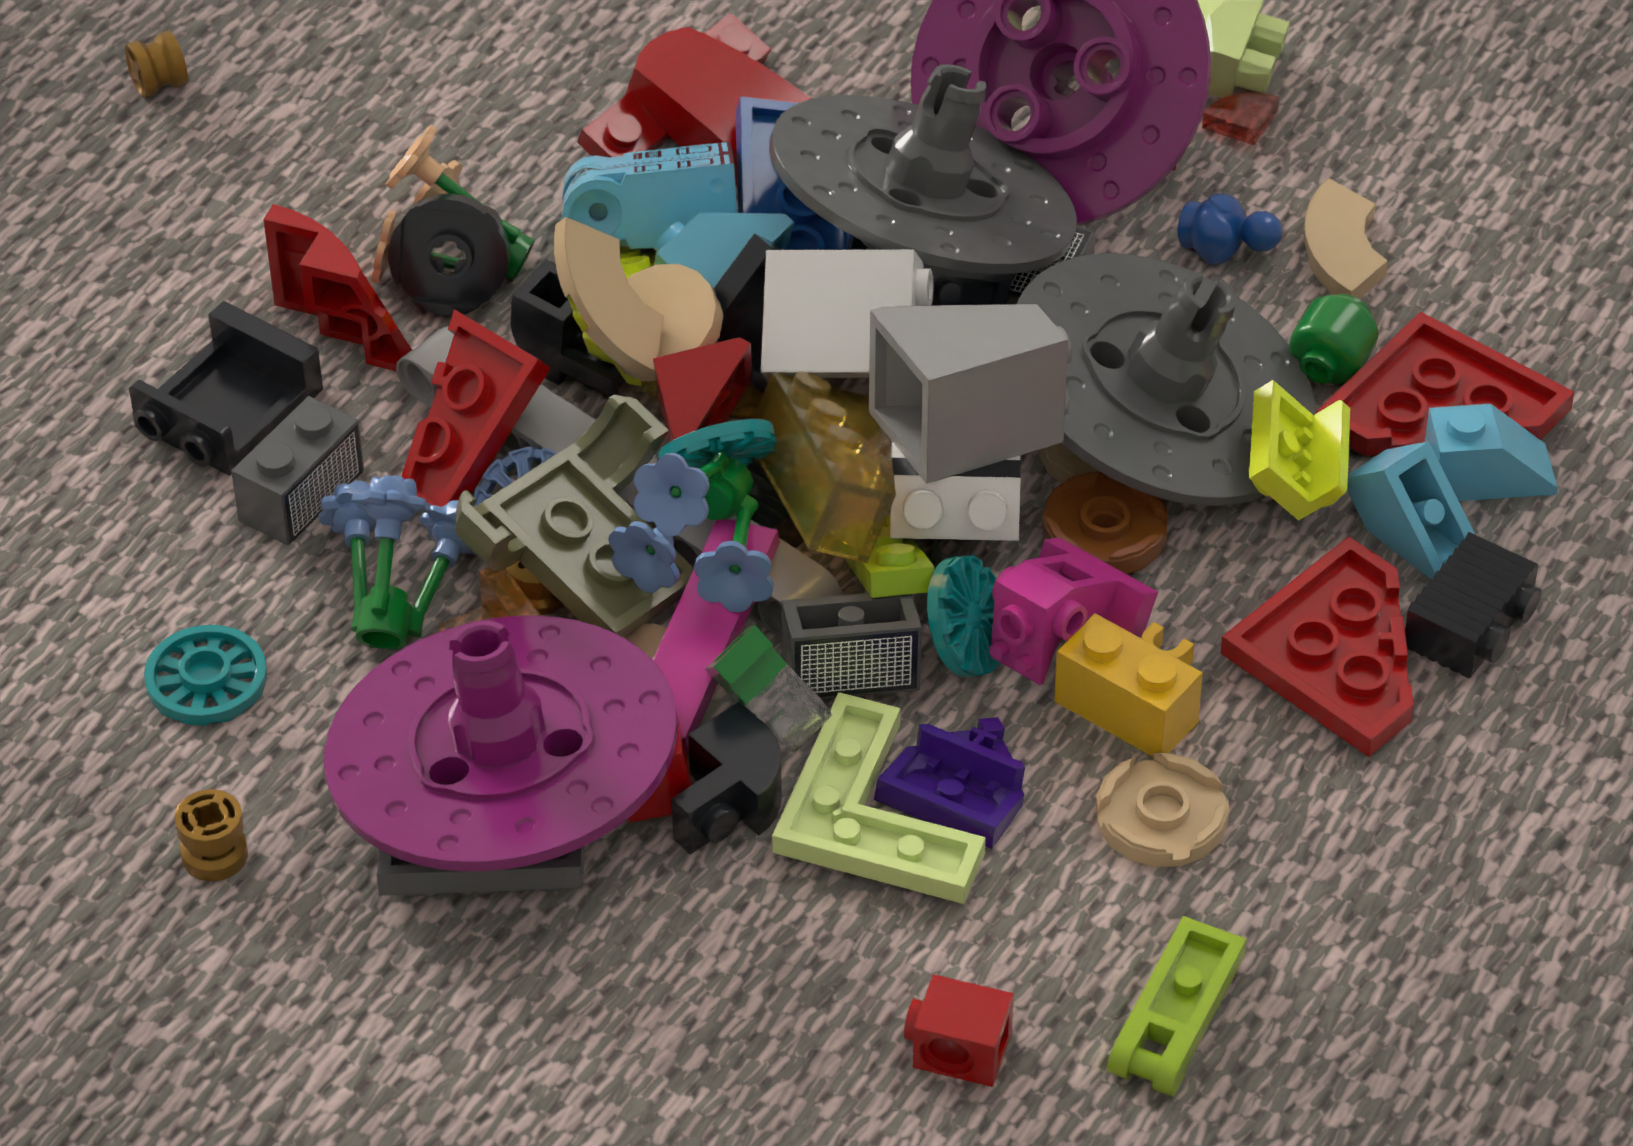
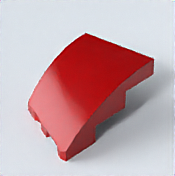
(322, 278)

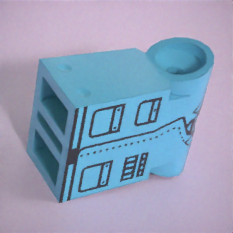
(650, 190)

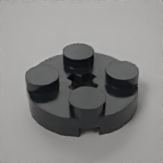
(473, 229)

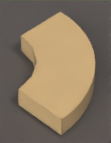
(1338, 243)
(596, 281)

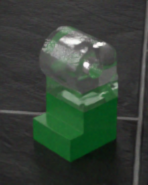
(769, 688)

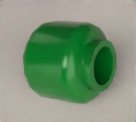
(1335, 337)

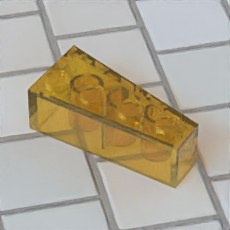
(828, 464)

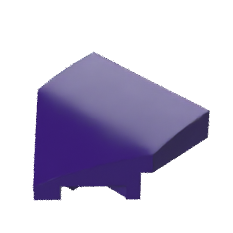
(957, 780)

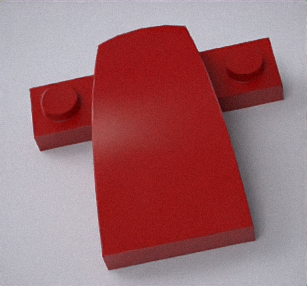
(688, 91)

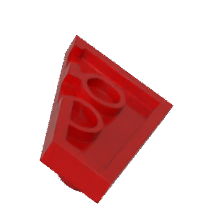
(473, 410)

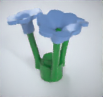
(685, 496)

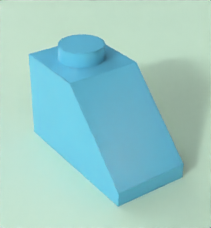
(716, 239)
(1488, 454)
(1410, 505)

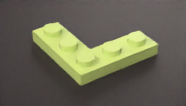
(834, 828)

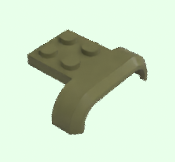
(562, 520)

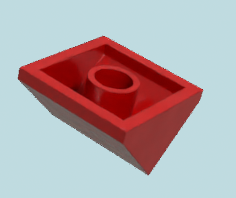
(702, 385)

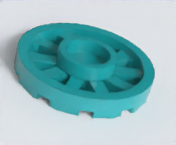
(736, 439)
(962, 615)
(205, 674)

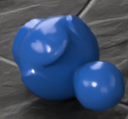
(1221, 226)

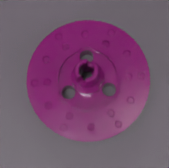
(1111, 134)
(501, 743)

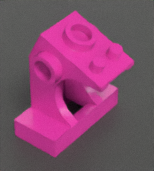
(1053, 599)

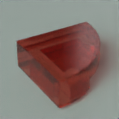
(1241, 115)

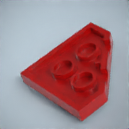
(1435, 368)
(1334, 646)

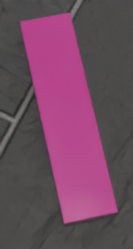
(703, 631)

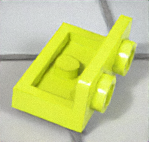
(1298, 454)

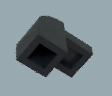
(547, 330)
(736, 778)

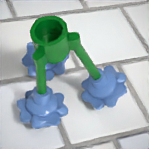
(355, 509)

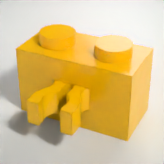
(1130, 684)

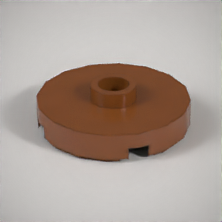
(1107, 520)

